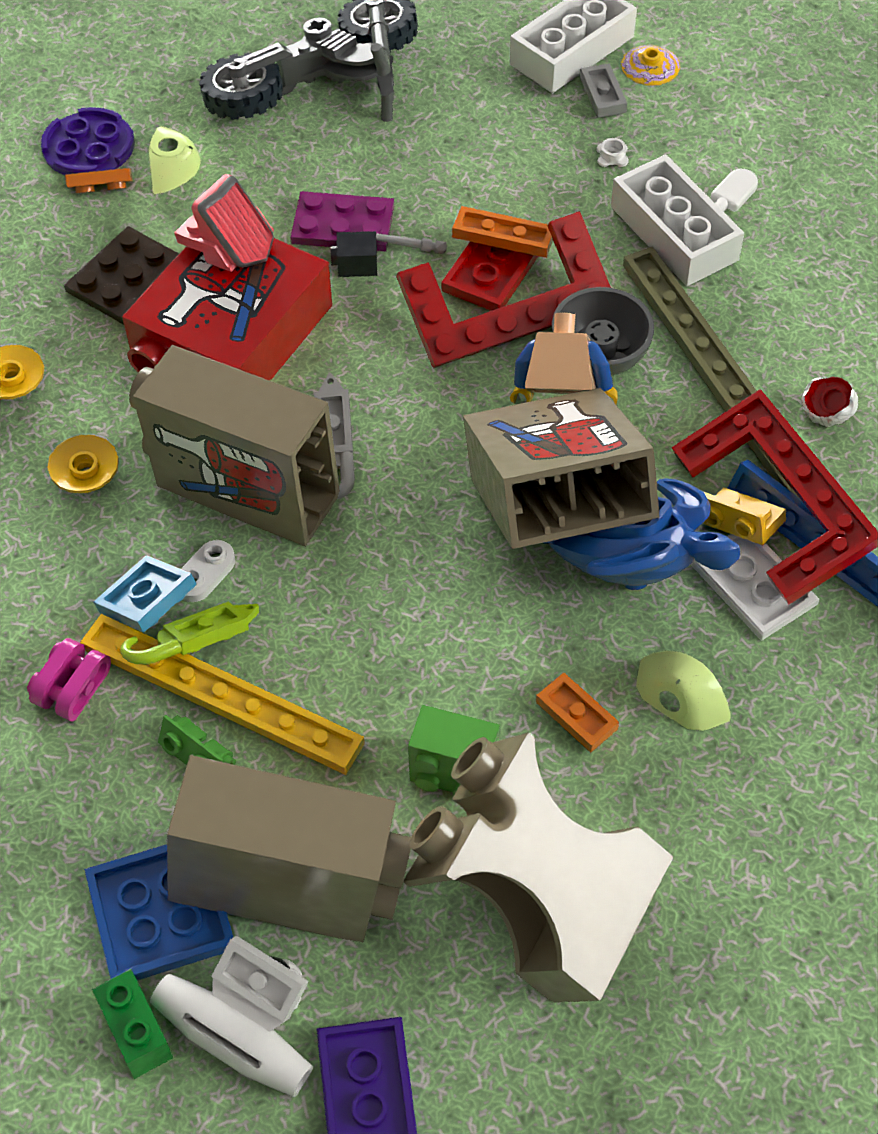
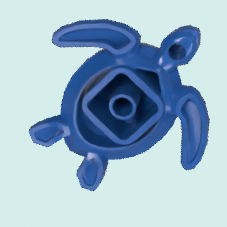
(655, 547)

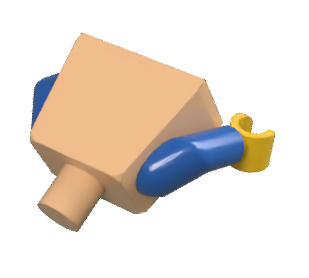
(562, 363)

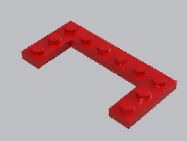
(450, 341)
(847, 529)

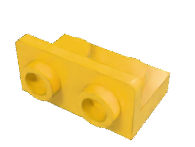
(744, 515)

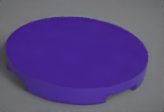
(87, 141)

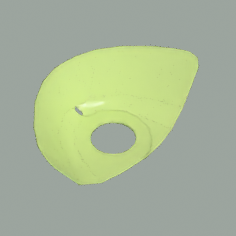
(173, 167)
(698, 691)

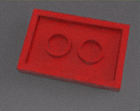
(487, 275)

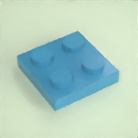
(145, 593)

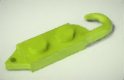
(194, 632)

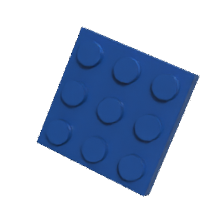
(140, 924)

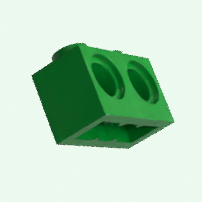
(132, 1023)

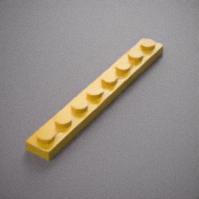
(231, 698)

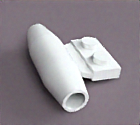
(239, 1015)

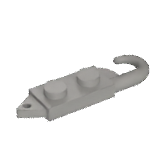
(340, 419)

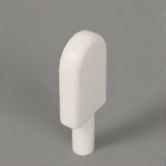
(735, 189)

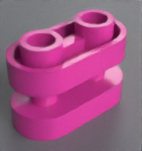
(68, 678)

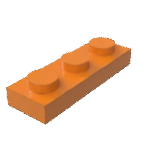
(502, 231)

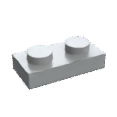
(603, 90)

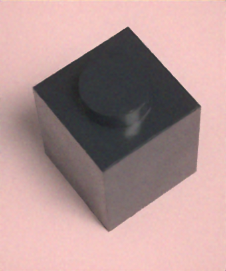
(355, 254)

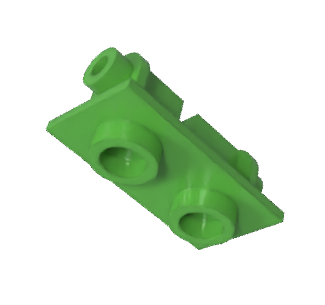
(183, 738)

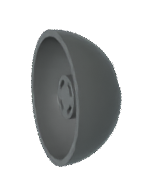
(614, 322)

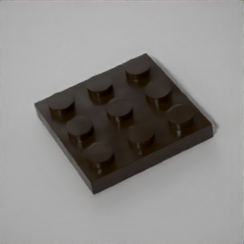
(120, 273)

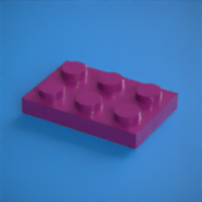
(324, 214)

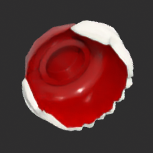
(829, 401)

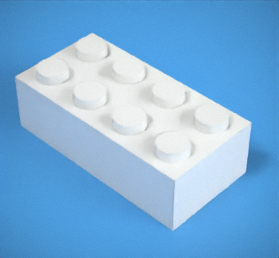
(571, 38)
(676, 219)

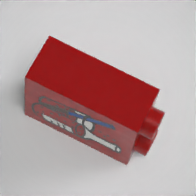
(235, 317)

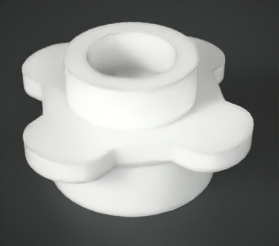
(612, 152)

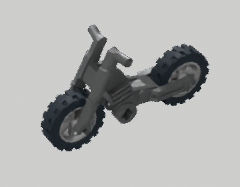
(353, 52)

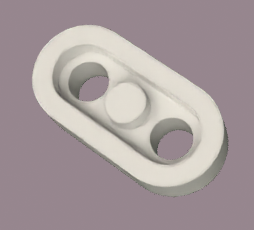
(209, 569)

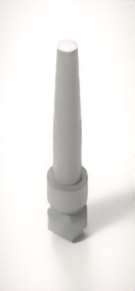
(425, 244)

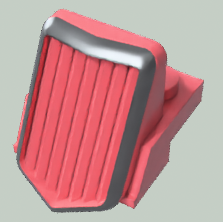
(227, 227)

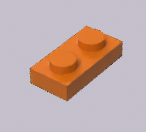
(85, 181)
(577, 712)

